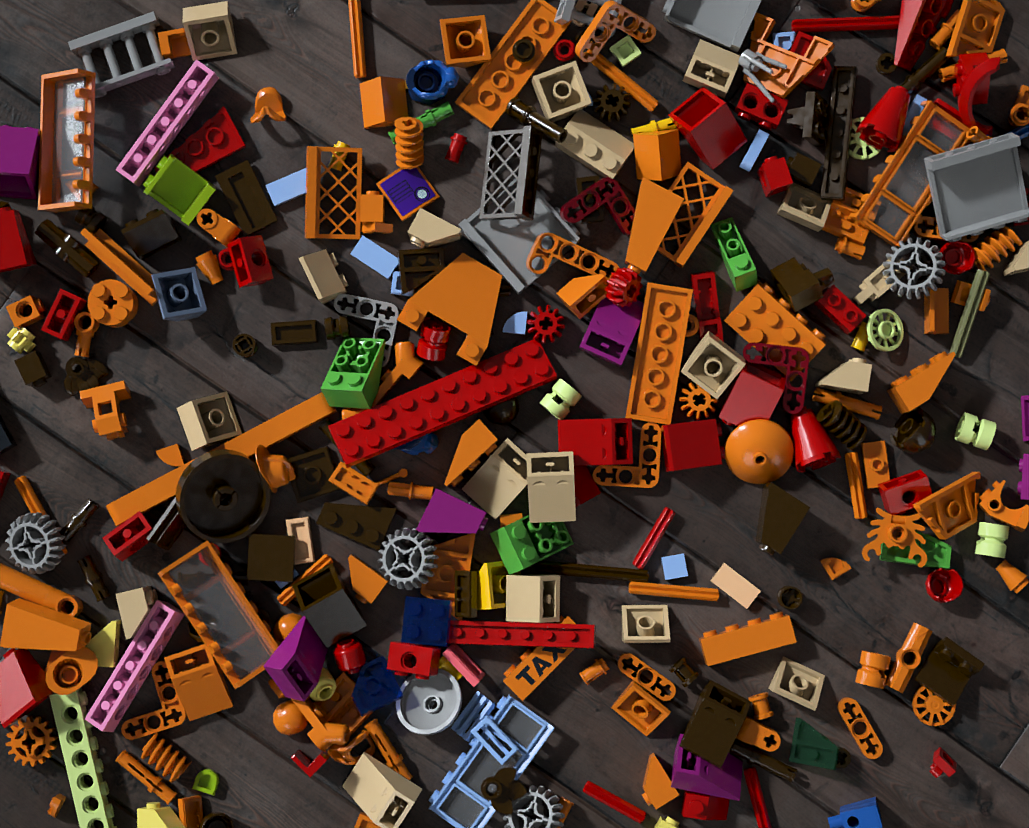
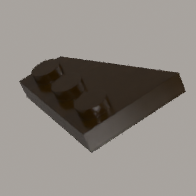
(357, 522)

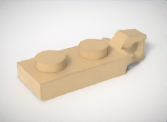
(875, 284)

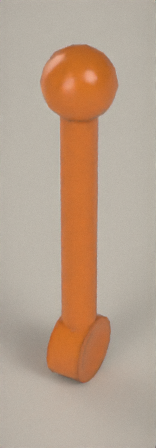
(402, 473)

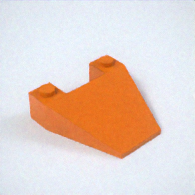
(462, 296)

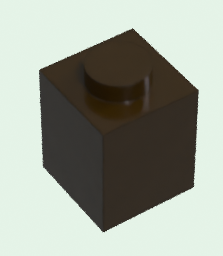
(803, 169)
(33, 369)

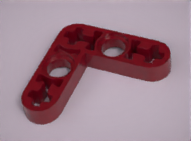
(608, 200)
(786, 361)

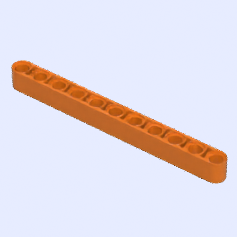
(266, 434)

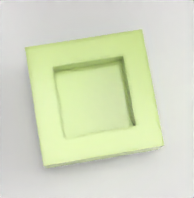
(625, 51)

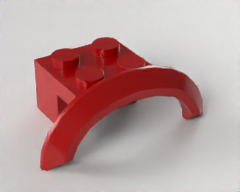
(973, 85)

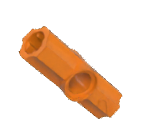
(915, 643)

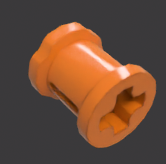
(761, 706)

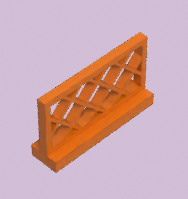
(313, 198)
(704, 220)
(121, 263)

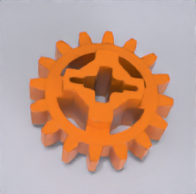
(31, 749)

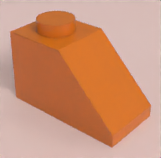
(583, 293)
(365, 580)
(657, 784)

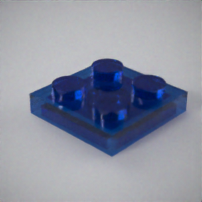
(426, 621)

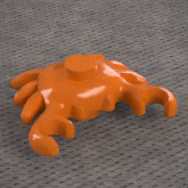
(897, 532)

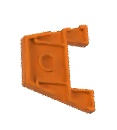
(782, 80)

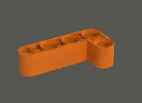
(575, 260)

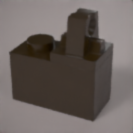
(799, 284)

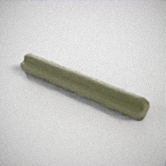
(969, 312)

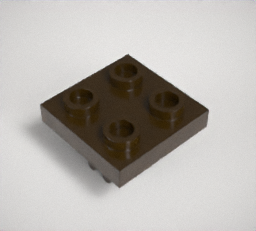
(811, 118)

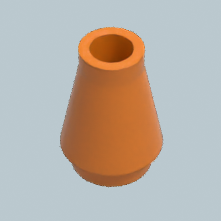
(1022, 112)
(210, 267)
(1012, 576)

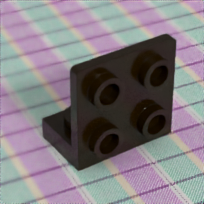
(948, 670)

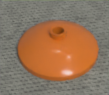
(759, 439)

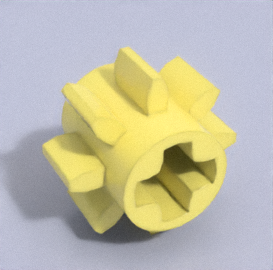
(21, 340)

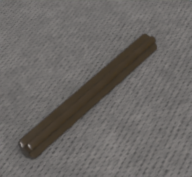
(592, 571)

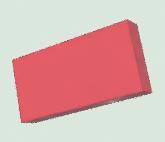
(464, 664)

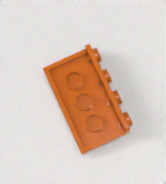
(770, 320)

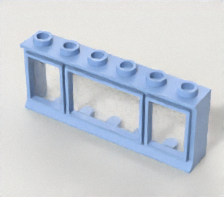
(461, 796)

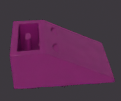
(612, 330)
(298, 661)
(700, 776)

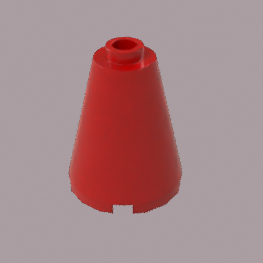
(886, 120)
(811, 442)

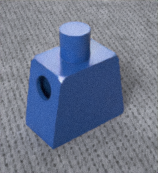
(865, 811)

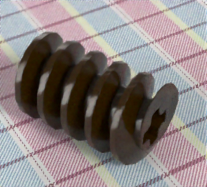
(842, 423)

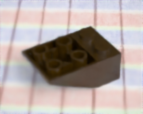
(715, 723)

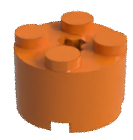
(106, 292)

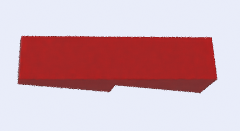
(706, 304)

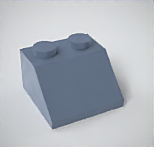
(179, 294)

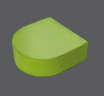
(206, 781)

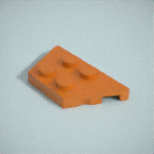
(976, 27)
(951, 507)
(453, 556)

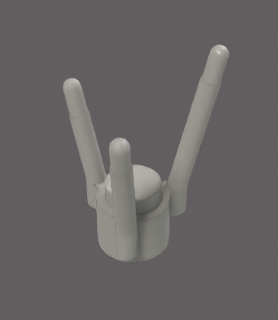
(753, 62)

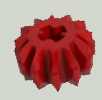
(623, 287)
(540, 319)

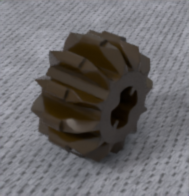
(614, 95)

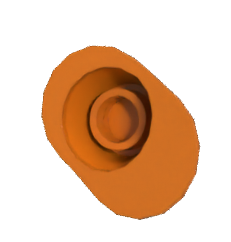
(274, 468)
(71, 671)

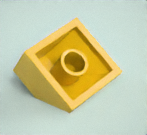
(492, 585)

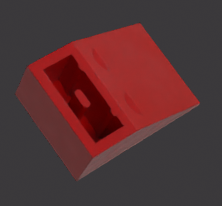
(597, 440)

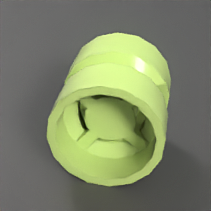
(566, 394)
(981, 436)
(992, 540)

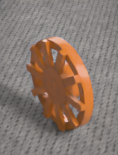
(933, 705)

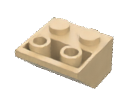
(712, 68)
(533, 598)

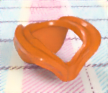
(269, 103)
(342, 753)

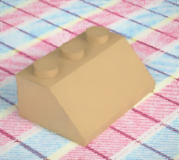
(595, 145)

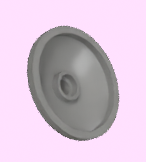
(420, 695)

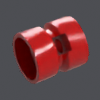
(434, 340)

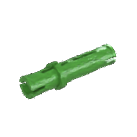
(430, 118)

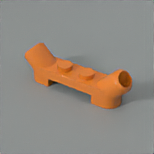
(406, 364)
(323, 732)

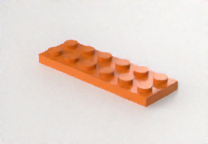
(504, 76)
(659, 353)

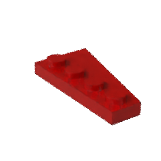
(211, 143)

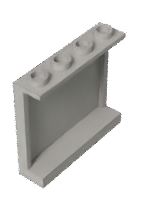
(715, 20)
(977, 187)
(510, 240)

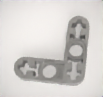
(381, 322)

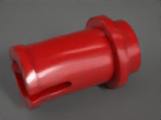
(456, 147)

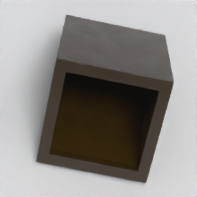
(778, 518)
(328, 605)

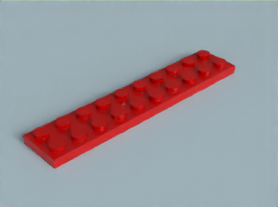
(442, 402)

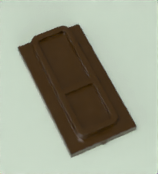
(246, 198)
(167, 528)

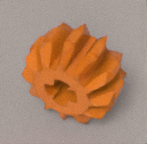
(701, 407)

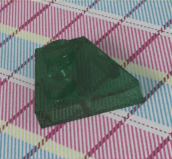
(812, 747)

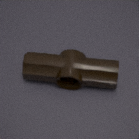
(67, 248)

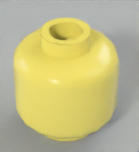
(325, 687)

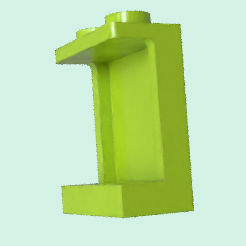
(179, 188)

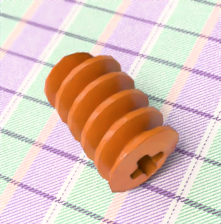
(409, 142)
(994, 246)
(164, 758)

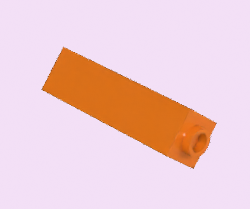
(651, 221)
(42, 628)

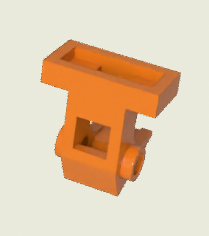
(111, 424)
(1015, 518)

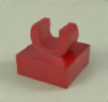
(942, 763)

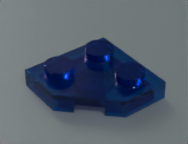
(375, 687)

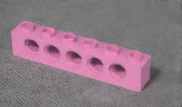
(167, 123)
(134, 666)

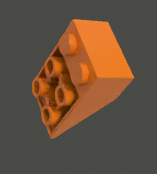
(918, 388)
(472, 445)
(198, 682)

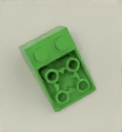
(355, 373)
(528, 543)

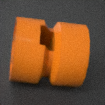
(873, 669)

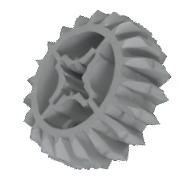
(924, 270)
(36, 529)
(393, 567)
(536, 807)

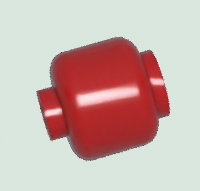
(349, 656)

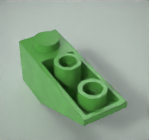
(735, 254)

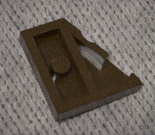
(419, 266)

